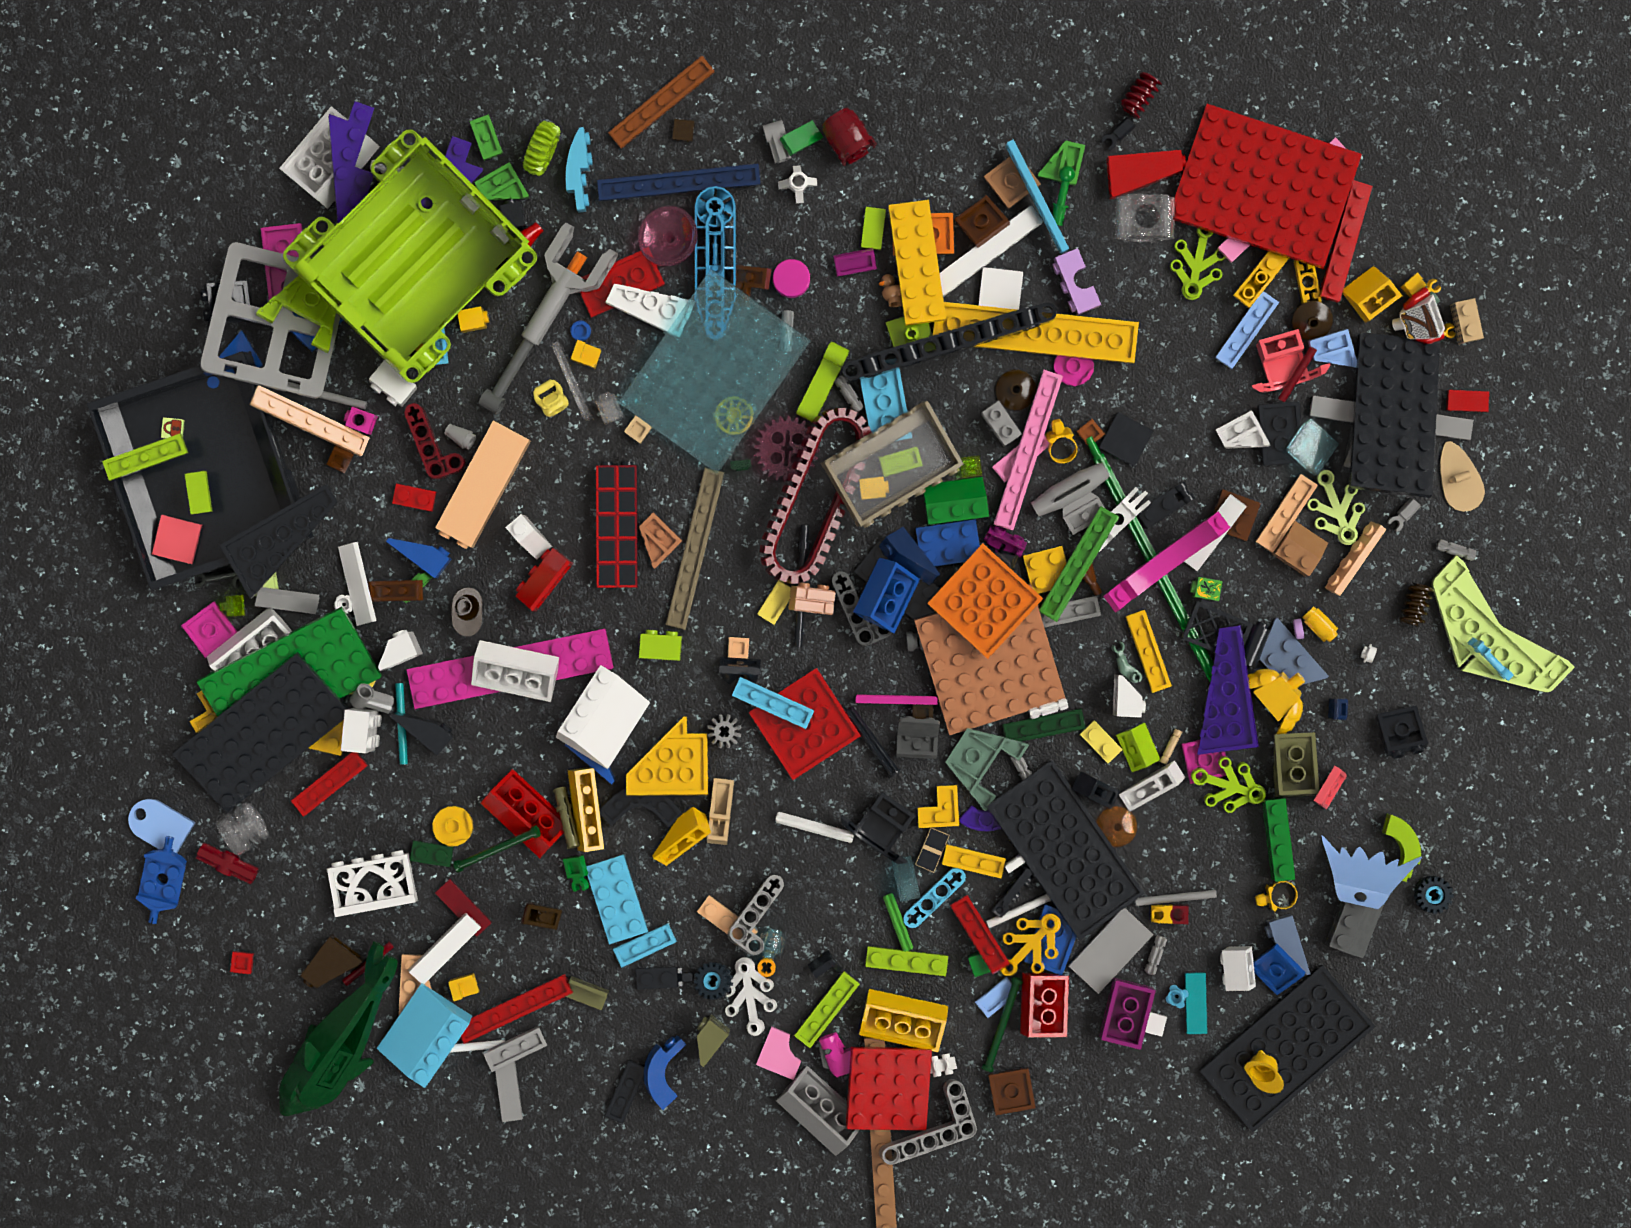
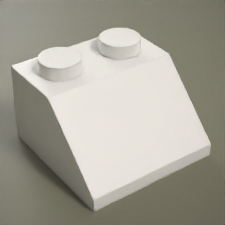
(399, 650)
(1126, 699)

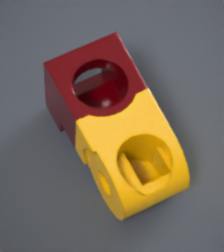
(1170, 914)

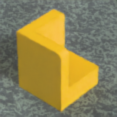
(585, 354)
(463, 986)

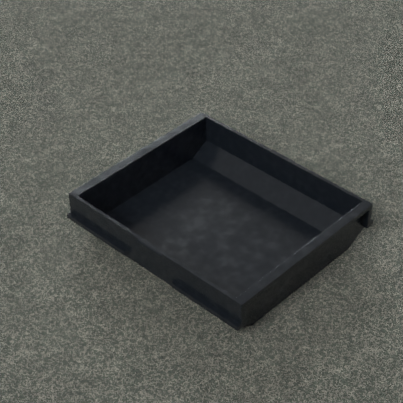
(221, 437)

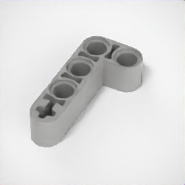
(758, 912)

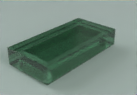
(741, 465)

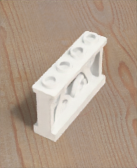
(352, 904)

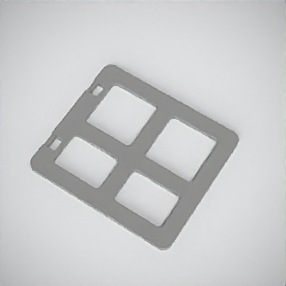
(224, 306)

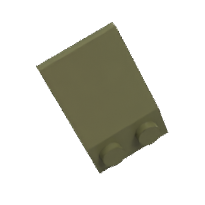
(1295, 765)

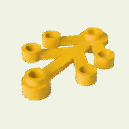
(1033, 941)

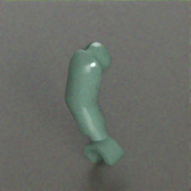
(1123, 666)

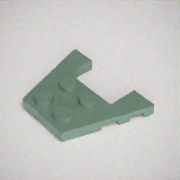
(975, 755)

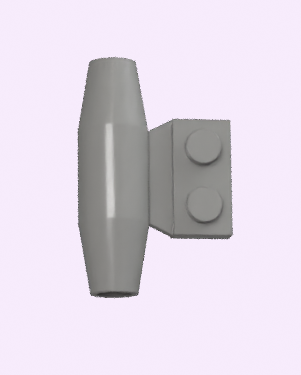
(1074, 497)

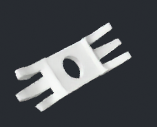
(1128, 511)

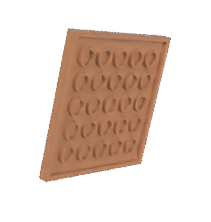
(990, 689)

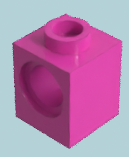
(369, 420)

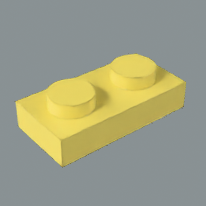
(1101, 741)

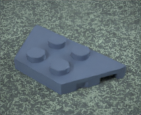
(1287, 655)

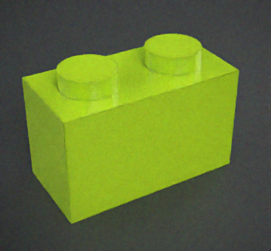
(660, 646)

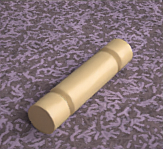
(1170, 746)

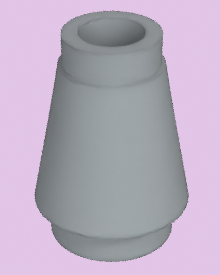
(461, 436)

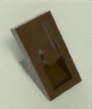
(541, 916)

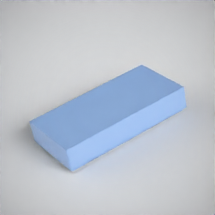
(995, 997)

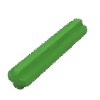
(898, 922)

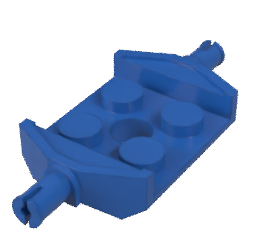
(152, 892)

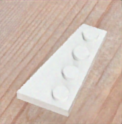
(647, 306)

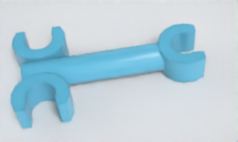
(1486, 653)

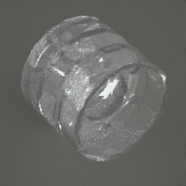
(239, 830)

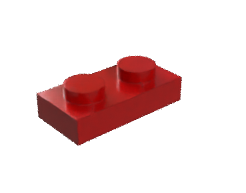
(414, 497)

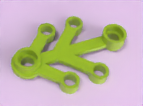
(1196, 265)
(1231, 786)

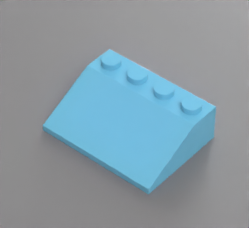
(424, 1034)

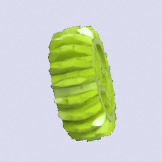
(541, 148)

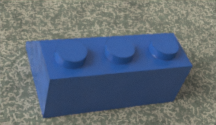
(886, 595)

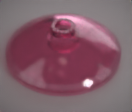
(660, 228)

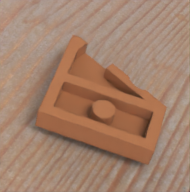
(658, 539)

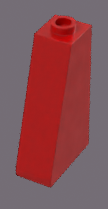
(1140, 170)

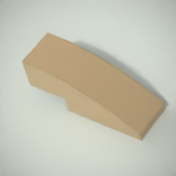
(720, 811)

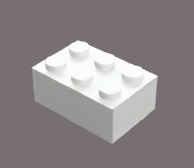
(360, 730)

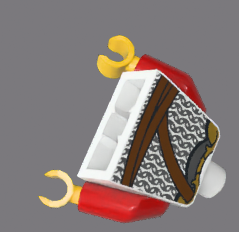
(1422, 317)

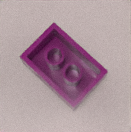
(1127, 1013)

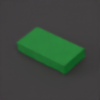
(801, 138)

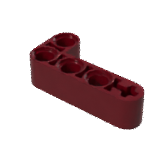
(429, 439)

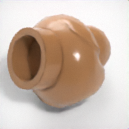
(891, 292)

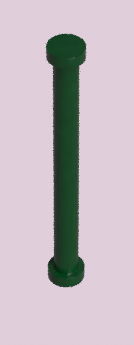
(533, 832)
(1016, 982)

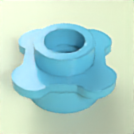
(1171, 999)

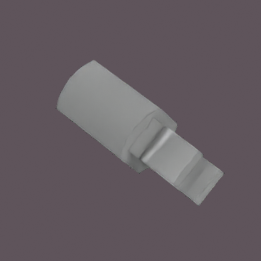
(1405, 513)

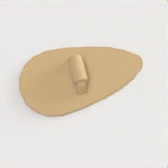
(1460, 479)

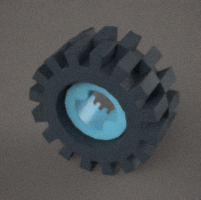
(1442, 888)
(722, 984)

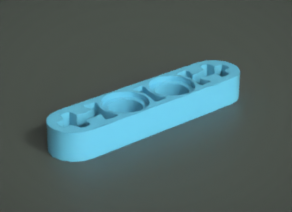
(932, 895)

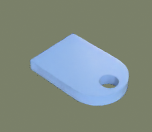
(159, 823)

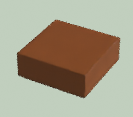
(1090, 429)

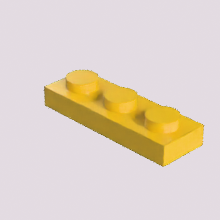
(973, 861)

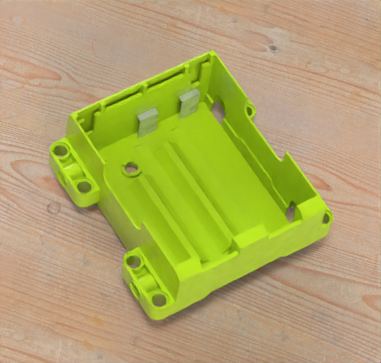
(411, 266)

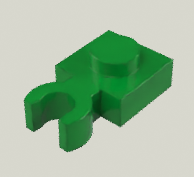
(576, 869)

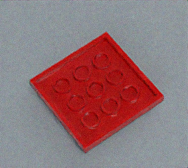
(826, 733)
(888, 1088)

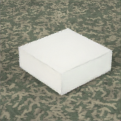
(1014, 863)
(1156, 1024)

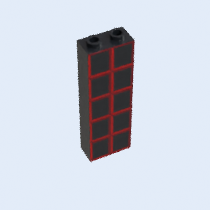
(617, 525)

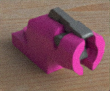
(834, 1055)

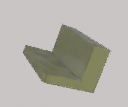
(587, 993)

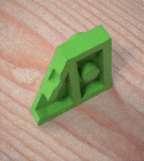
(1067, 155)
(502, 185)

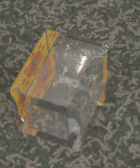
(609, 408)

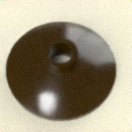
(1306, 313)
(1005, 392)

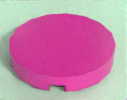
(1073, 371)

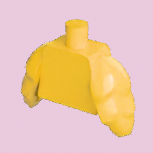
(1279, 696)

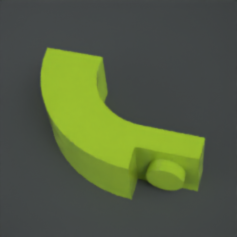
(1406, 839)

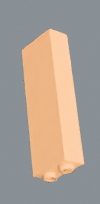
(482, 485)

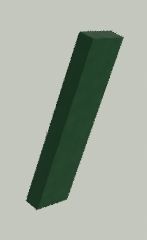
(1045, 725)

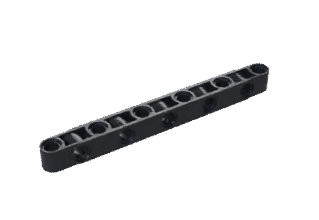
(949, 341)

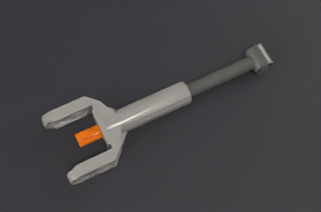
(564, 282)

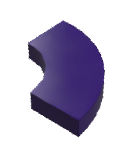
(978, 820)

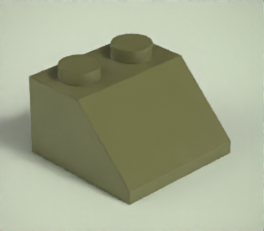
(710, 1037)

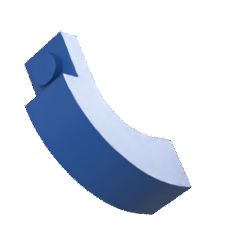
(655, 1071)

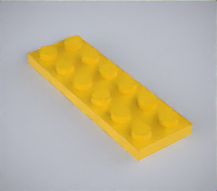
(917, 262)

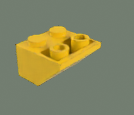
(1371, 293)

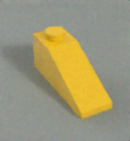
(683, 835)

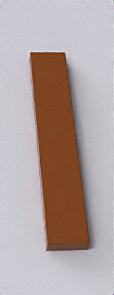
(661, 102)

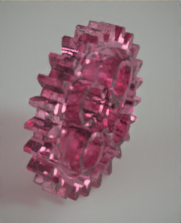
(768, 447)

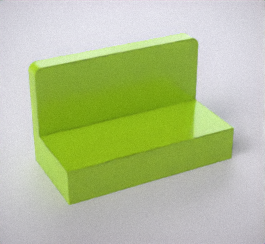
(1138, 747)

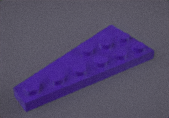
(1229, 707)

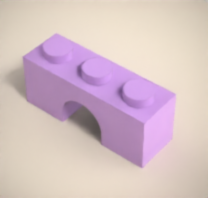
(1080, 299)

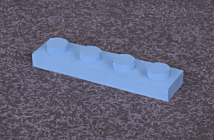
(1246, 330)

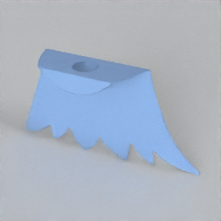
(1364, 875)

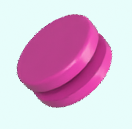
(791, 278)

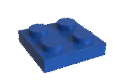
(1277, 969)

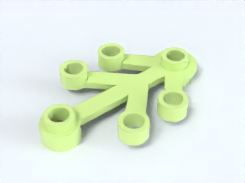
(1337, 511)

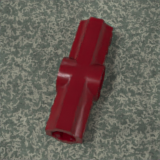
(227, 863)

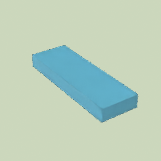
(644, 945)

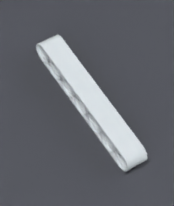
(980, 257)

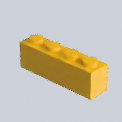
(586, 809)

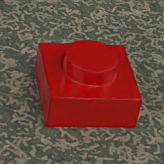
(242, 962)

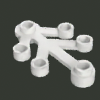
(750, 993)

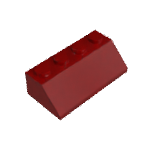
(520, 808)

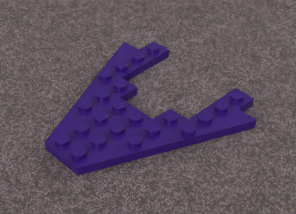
(353, 183)

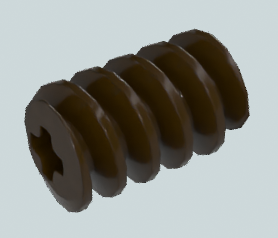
(1416, 604)

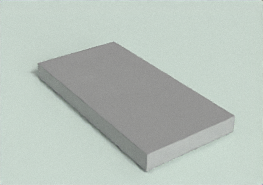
(1110, 950)

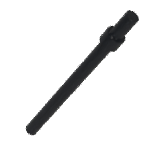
(804, 546)

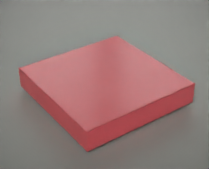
(177, 539)
(1330, 787)

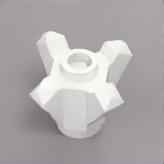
(797, 183)

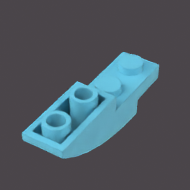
(578, 161)

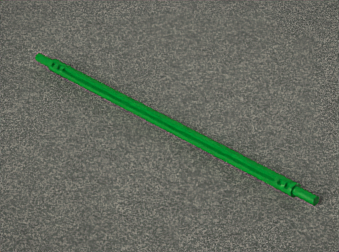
(1148, 553)

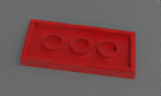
(630, 271)

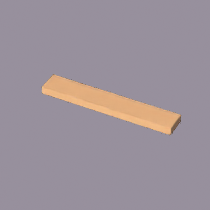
(309, 420)

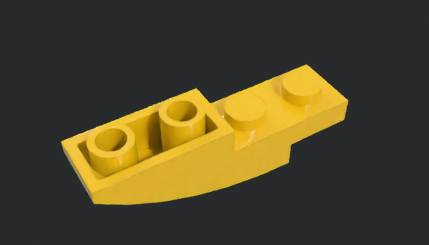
(1260, 278)

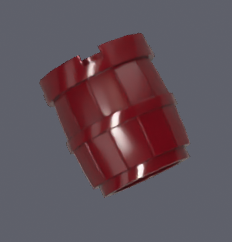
(848, 136)

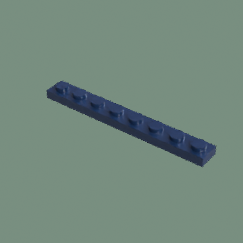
(678, 182)

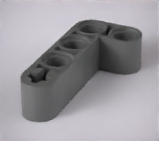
(848, 609)

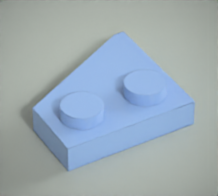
(1334, 349)

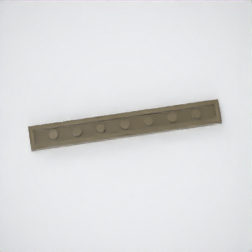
(695, 548)

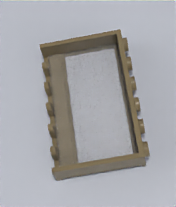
(892, 464)

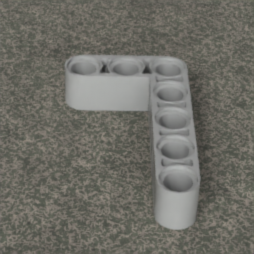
(936, 1132)

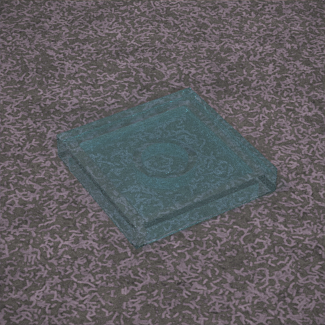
(1312, 447)

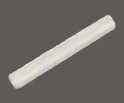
(814, 827)

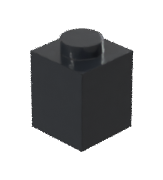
(514, 213)

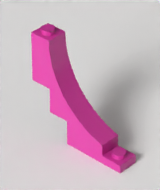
(1166, 560)

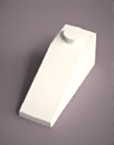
(1152, 786)

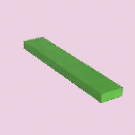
(1078, 563)

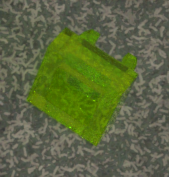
(971, 467)
(234, 605)

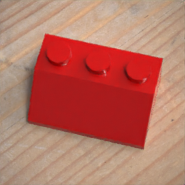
(543, 579)
(1044, 1005)

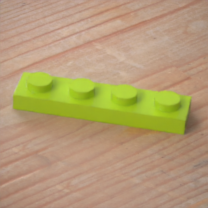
(145, 457)
(906, 961)
(826, 1009)

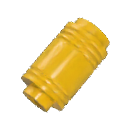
(1320, 624)

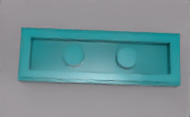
(1196, 1003)

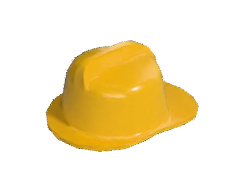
(1264, 1073)

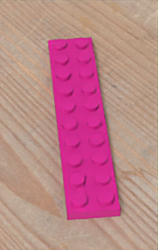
(453, 678)

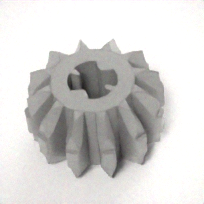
(731, 731)

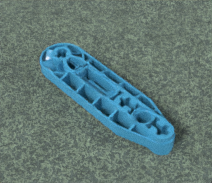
(721, 220)

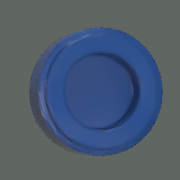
(580, 331)

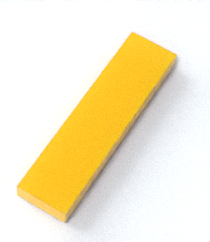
(1148, 651)

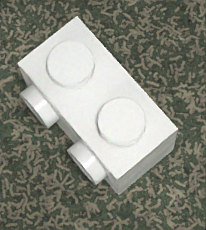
(389, 382)
(1238, 968)

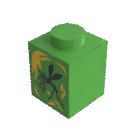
(1206, 588)

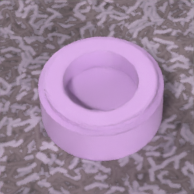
(1298, 629)

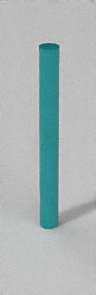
(401, 731)

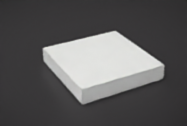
(1000, 288)

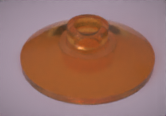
(1120, 815)

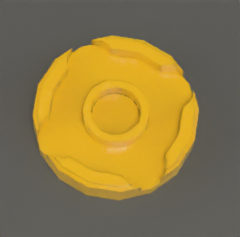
(452, 826)

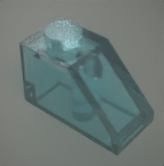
(906, 880)

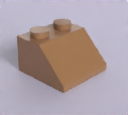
(1300, 549)

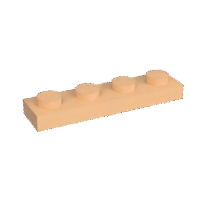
(1286, 513)
(1355, 558)

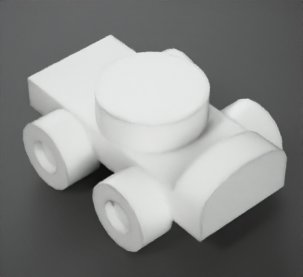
(945, 1064)

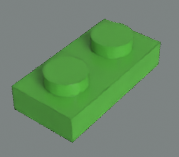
(486, 137)

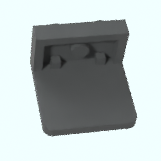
(917, 737)

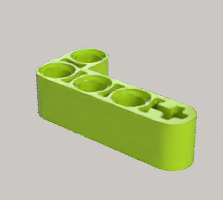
(822, 381)

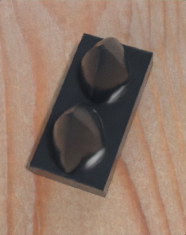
(732, 667)

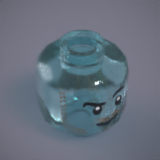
(773, 943)

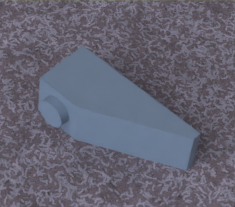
(1284, 933)

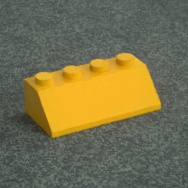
(903, 1020)

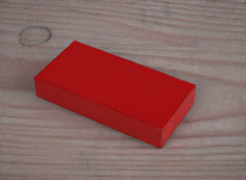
(1467, 401)

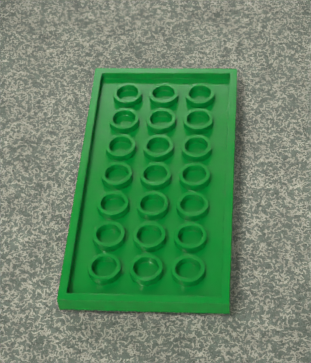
(326, 645)

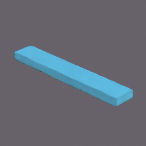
(1037, 197)

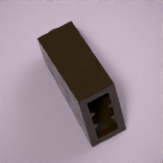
(330, 962)

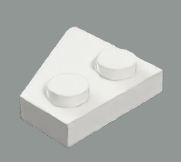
(1243, 433)

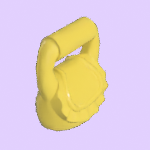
(554, 402)

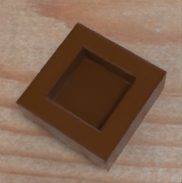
(340, 459)

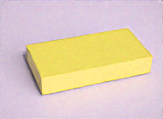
(775, 602)

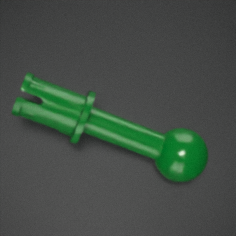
(1066, 174)

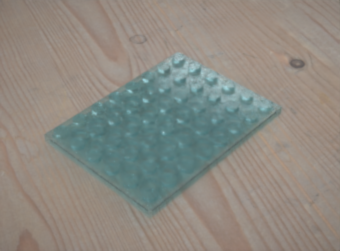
(714, 371)

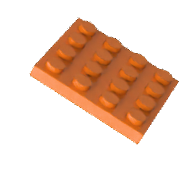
(985, 601)

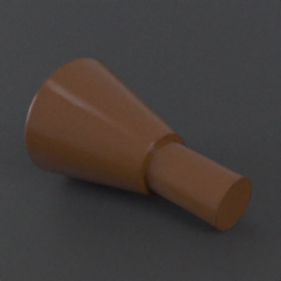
(1090, 579)

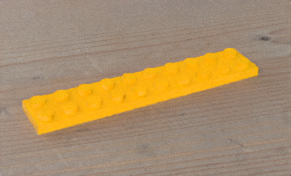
(1061, 337)

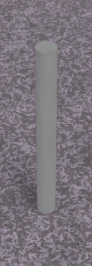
(337, 398)
(1175, 897)

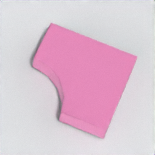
(777, 1054)

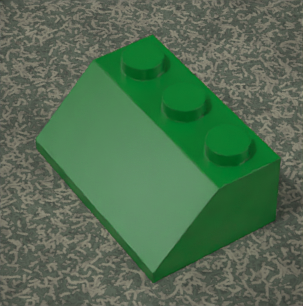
(956, 501)

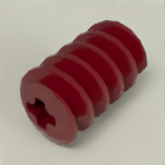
(1139, 94)

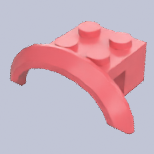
(1280, 358)

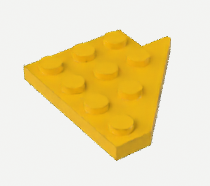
(672, 766)

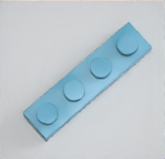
(773, 702)

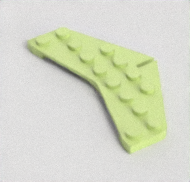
(1469, 616)

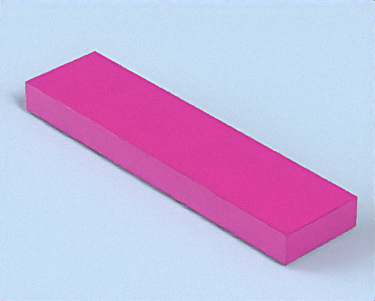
(896, 699)

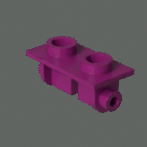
(998, 535)

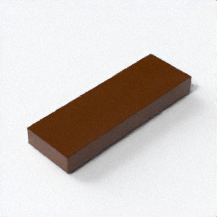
(396, 590)

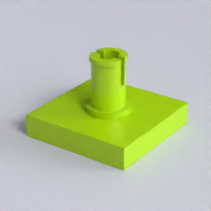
(904, 334)

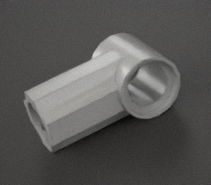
(773, 133)
(365, 696)

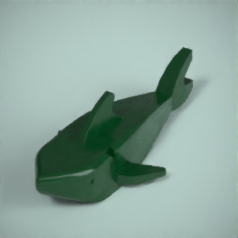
(336, 1044)

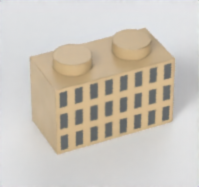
(1466, 321)

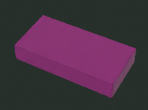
(855, 262)

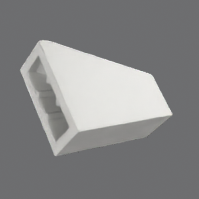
(528, 536)

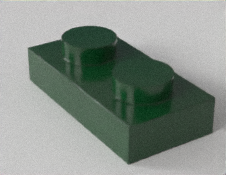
(432, 853)

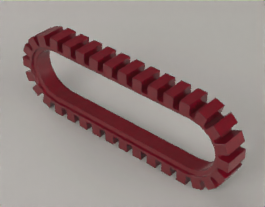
(801, 574)

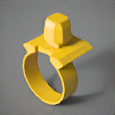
(1058, 431)
(1262, 899)

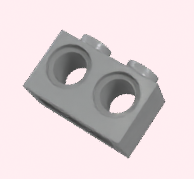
(1001, 423)

